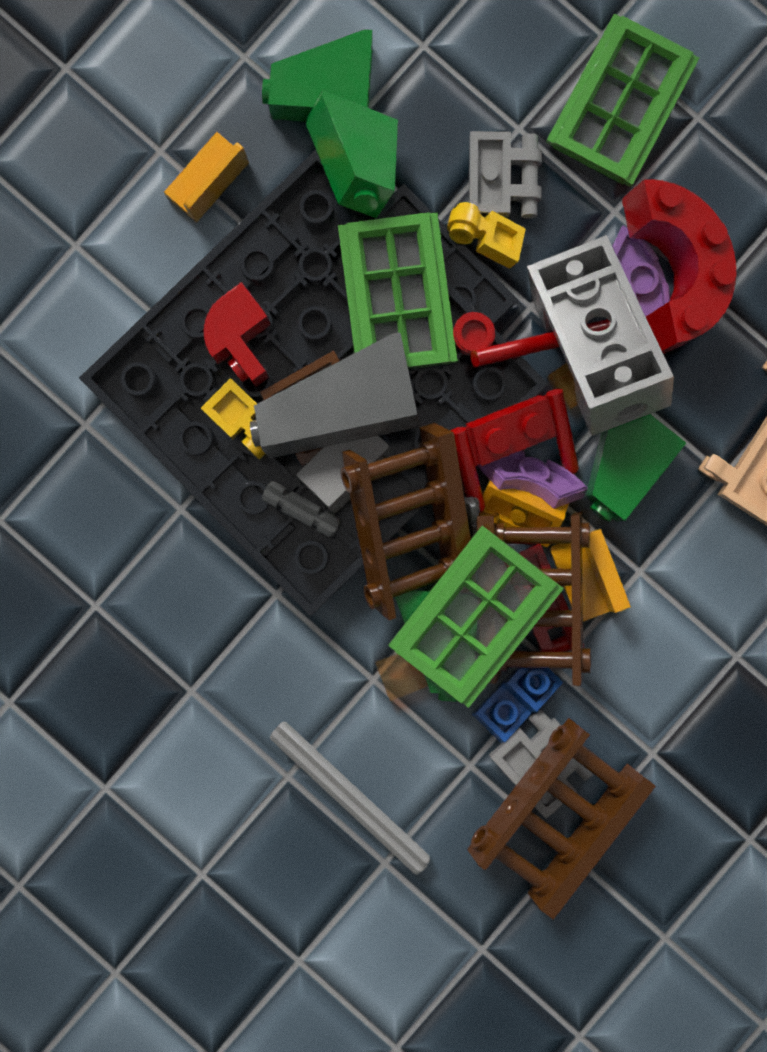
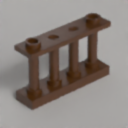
(441, 491)
(579, 537)
(590, 840)

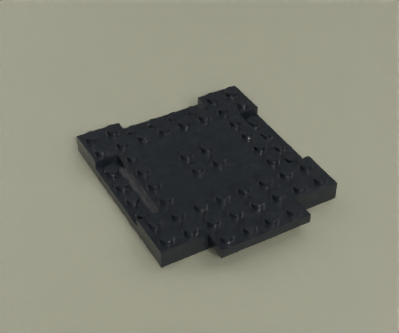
(295, 272)

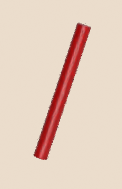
(524, 346)

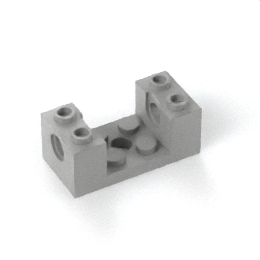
(614, 370)

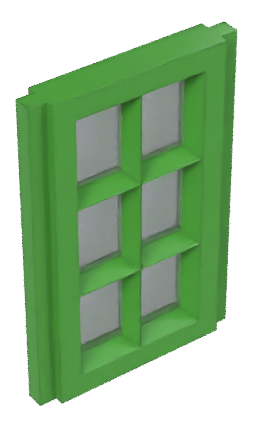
(622, 100)
(399, 286)
(475, 616)

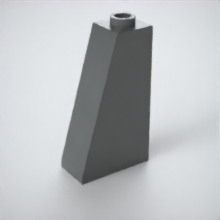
(341, 404)

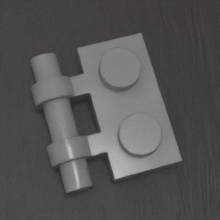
(491, 173)
(520, 753)

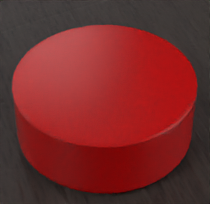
(473, 332)

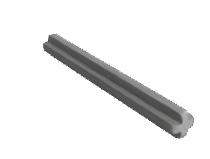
(350, 797)

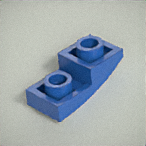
(515, 700)

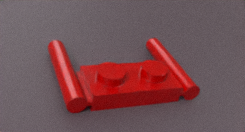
(511, 432)

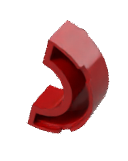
(698, 254)

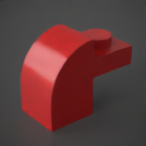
(228, 328)

